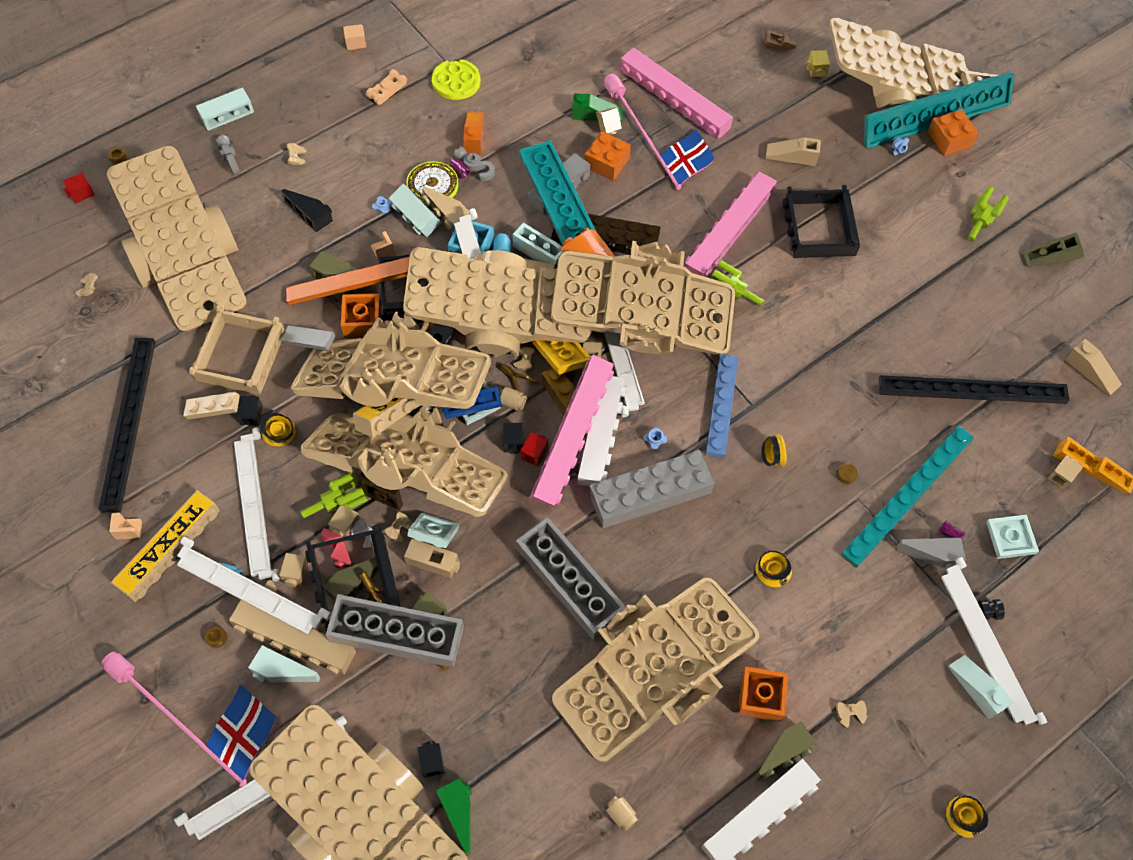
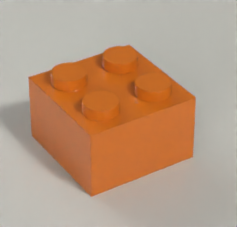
(953, 132)
(607, 155)
(359, 313)
(763, 694)

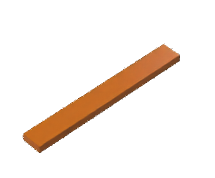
(347, 281)

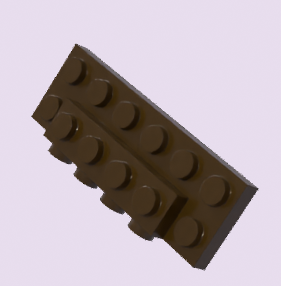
(620, 233)

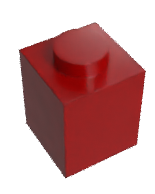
(78, 188)
(534, 449)

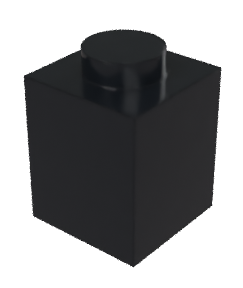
(249, 410)
(513, 437)
(431, 759)

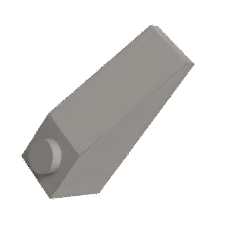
(937, 551)

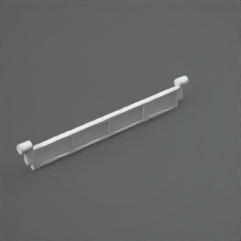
(466, 235)
(624, 369)
(253, 508)
(248, 590)
(987, 644)
(228, 807)

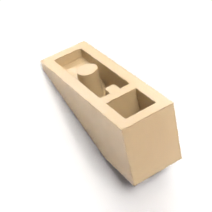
(1094, 367)

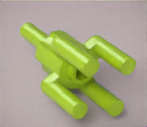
(985, 213)
(738, 285)
(337, 496)

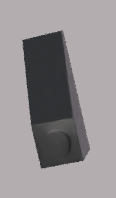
(309, 209)

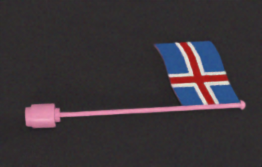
(680, 159)
(237, 733)

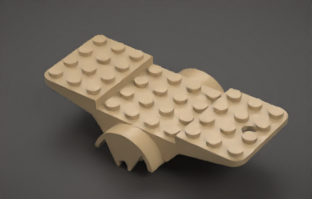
(891, 67)
(176, 238)
(486, 299)
(644, 299)
(394, 363)
(411, 454)
(654, 667)
(347, 799)

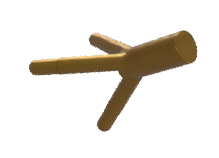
(513, 374)
(370, 587)

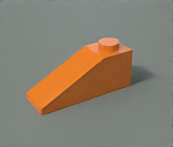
(473, 132)

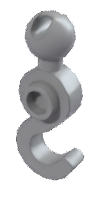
(227, 152)
(474, 163)

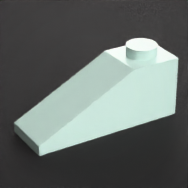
(277, 668)
(981, 687)

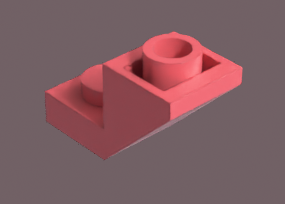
(340, 554)

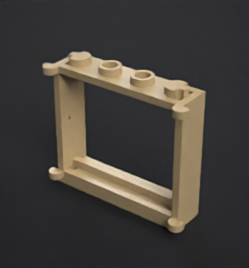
(264, 362)

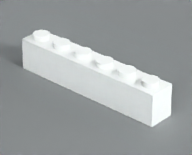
(600, 436)
(762, 812)

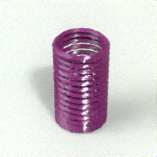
(457, 168)
(950, 531)

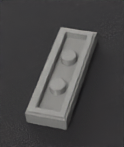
(308, 337)

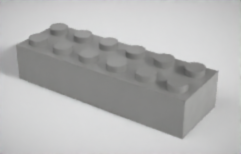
(651, 489)
(569, 577)
(395, 630)

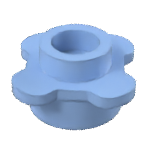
(900, 145)
(382, 209)
(656, 432)

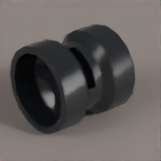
(993, 609)

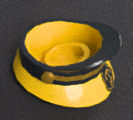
(277, 429)
(774, 451)
(773, 569)
(966, 816)

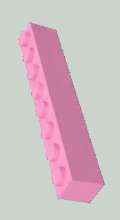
(676, 93)
(731, 225)
(571, 431)

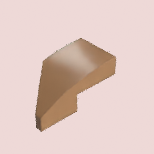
(778, 41)

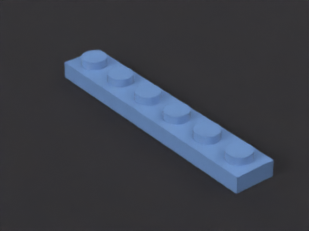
(722, 406)

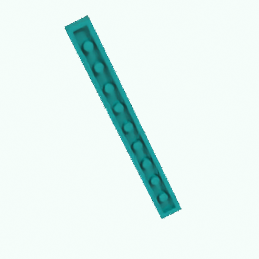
(906, 497)

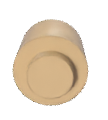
(512, 398)
(621, 813)

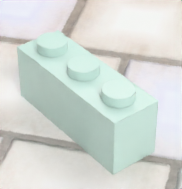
(225, 109)
(414, 211)
(536, 245)

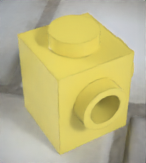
(818, 63)

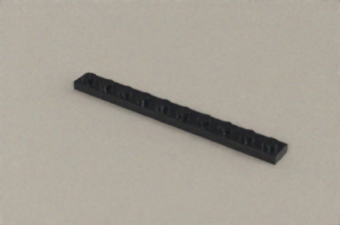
(973, 389)
(127, 426)

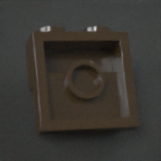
(385, 496)

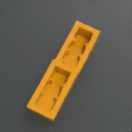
(1101, 469)

